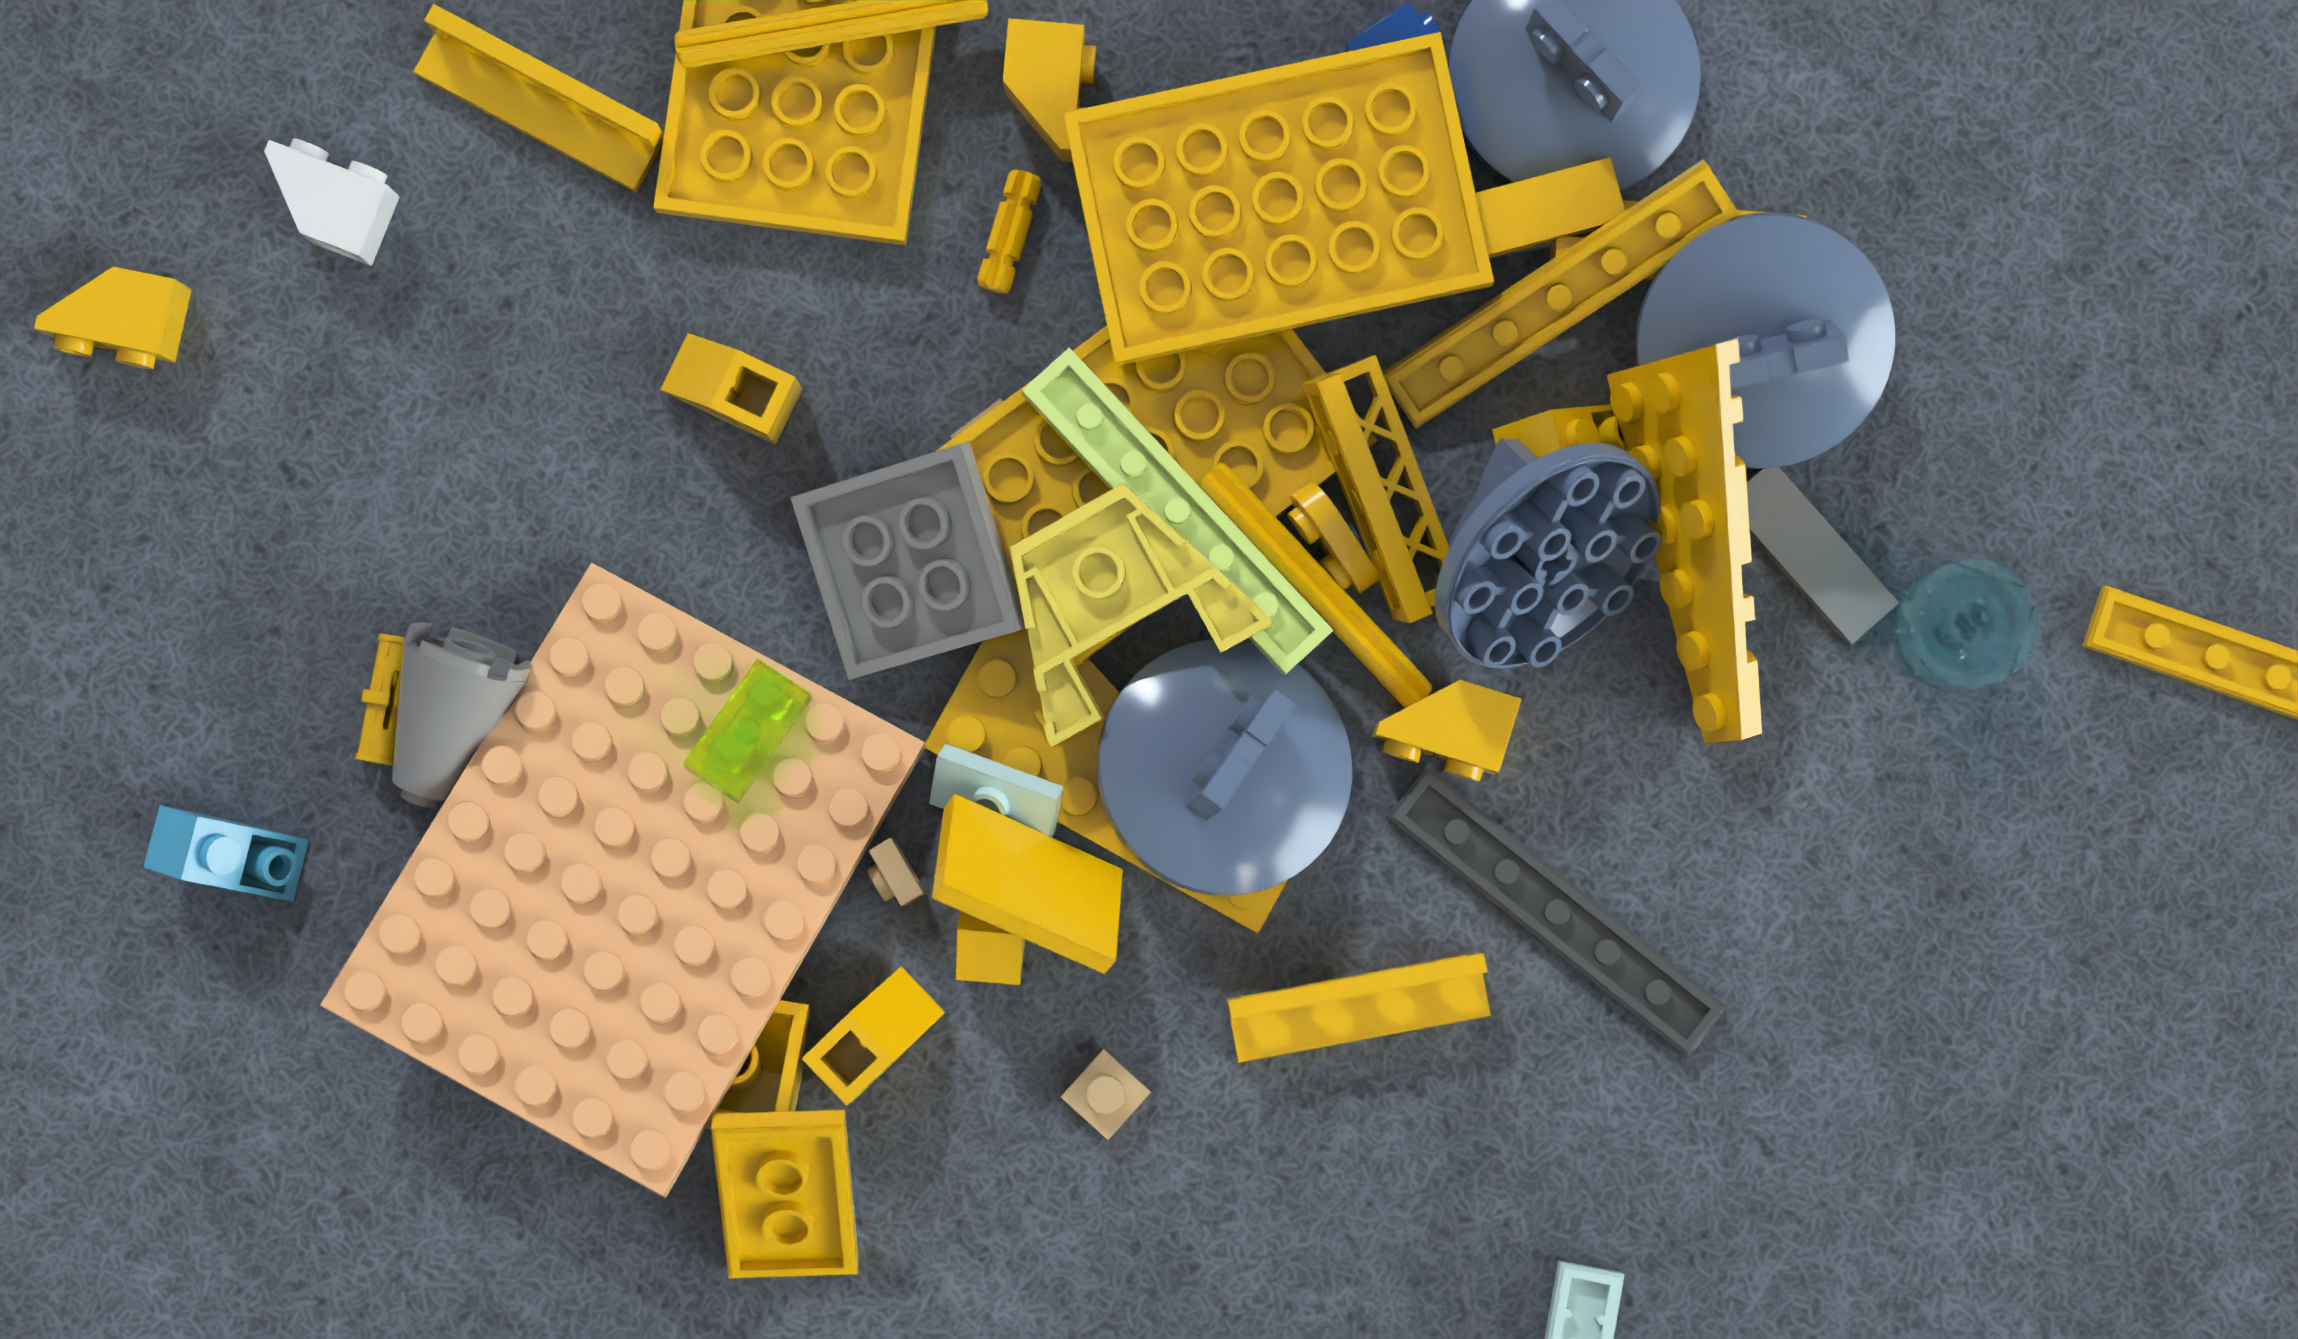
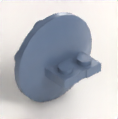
(1574, 84)
(1806, 324)
(1545, 551)
(1223, 769)

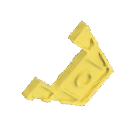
(1098, 577)

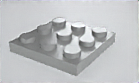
(909, 561)

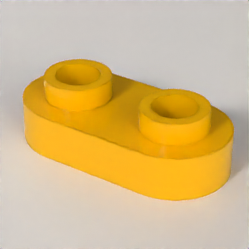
(1320, 521)

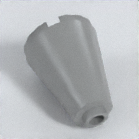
(447, 706)

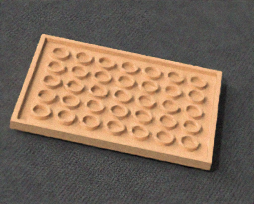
(596, 916)

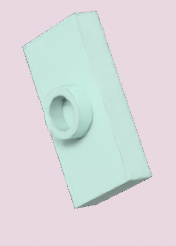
(996, 787)
(1584, 1302)

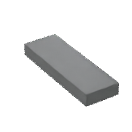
(1815, 556)

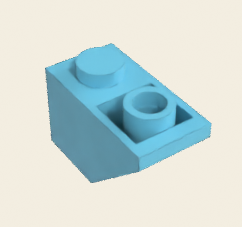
(225, 854)

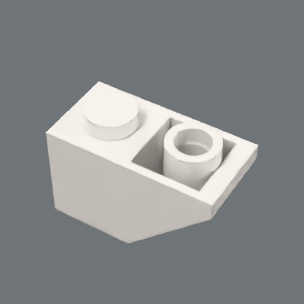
(332, 204)

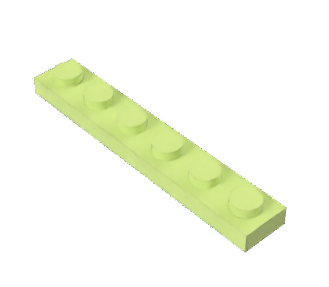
(1126, 453)

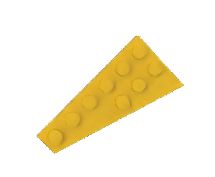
(1681, 429)
(1003, 720)

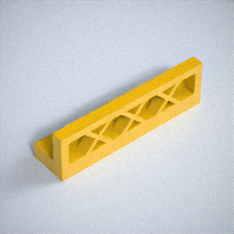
(539, 100)
(1371, 494)
(1359, 1007)

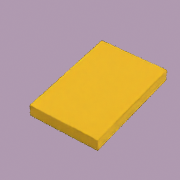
(1028, 884)
(785, 1193)

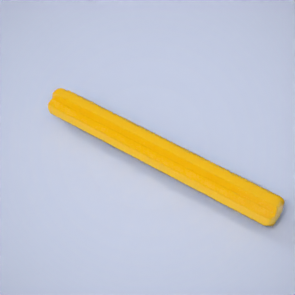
(818, 28)
(1315, 586)

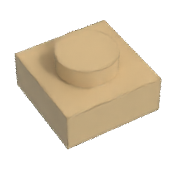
(894, 874)
(1105, 1094)

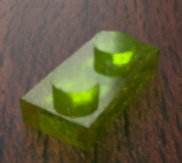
(747, 731)

